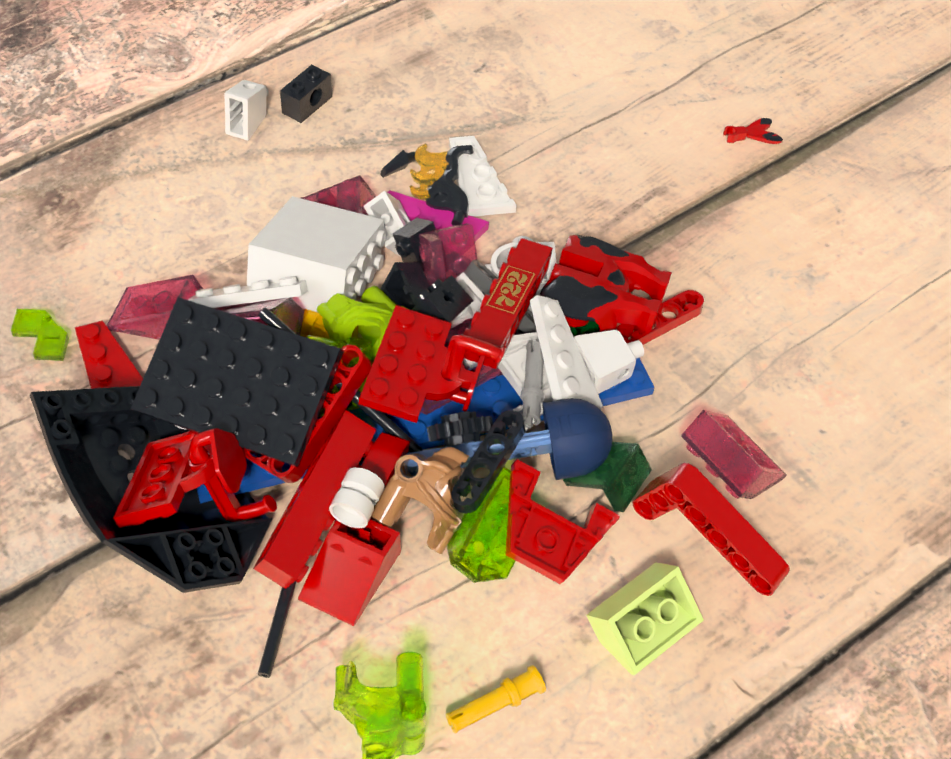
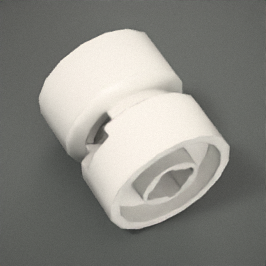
(357, 497)

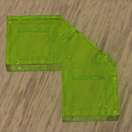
(51, 338)

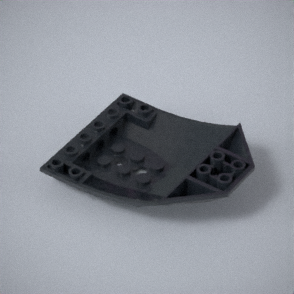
(186, 550)

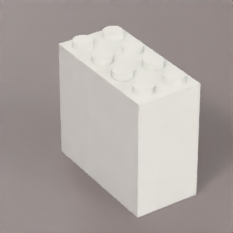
(321, 245)

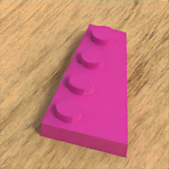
(442, 218)

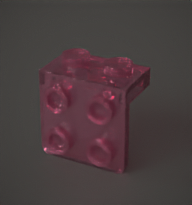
(447, 251)

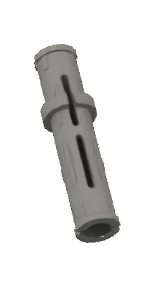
(532, 394)

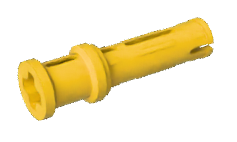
(509, 693)

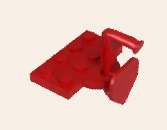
(418, 366)
(183, 464)

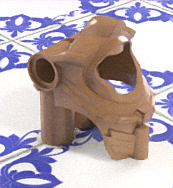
(430, 487)

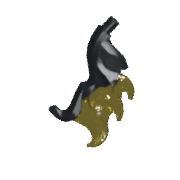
(438, 178)

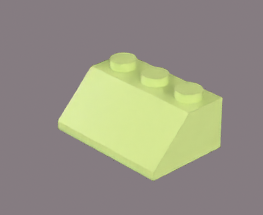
(646, 616)

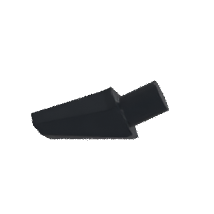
(398, 163)

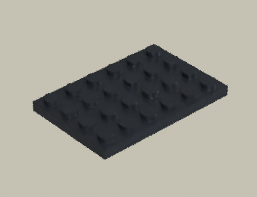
(238, 379)

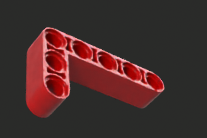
(334, 407)
(717, 521)

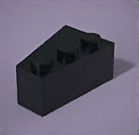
(405, 283)

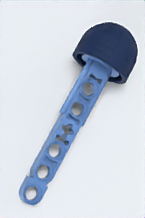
(574, 436)

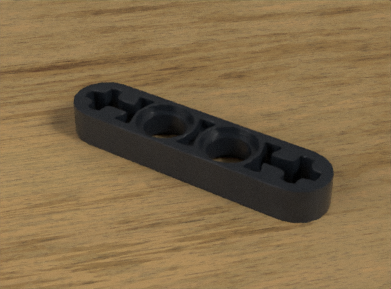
(492, 462)

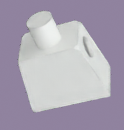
(245, 108)
(608, 357)

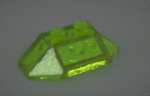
(480, 539)

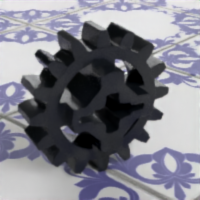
(459, 428)

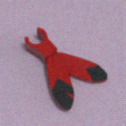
(754, 131)

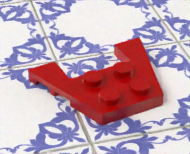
(545, 538)

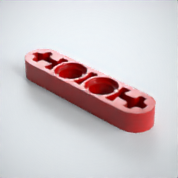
(663, 324)

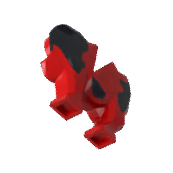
(597, 285)

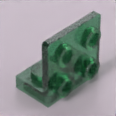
(618, 476)

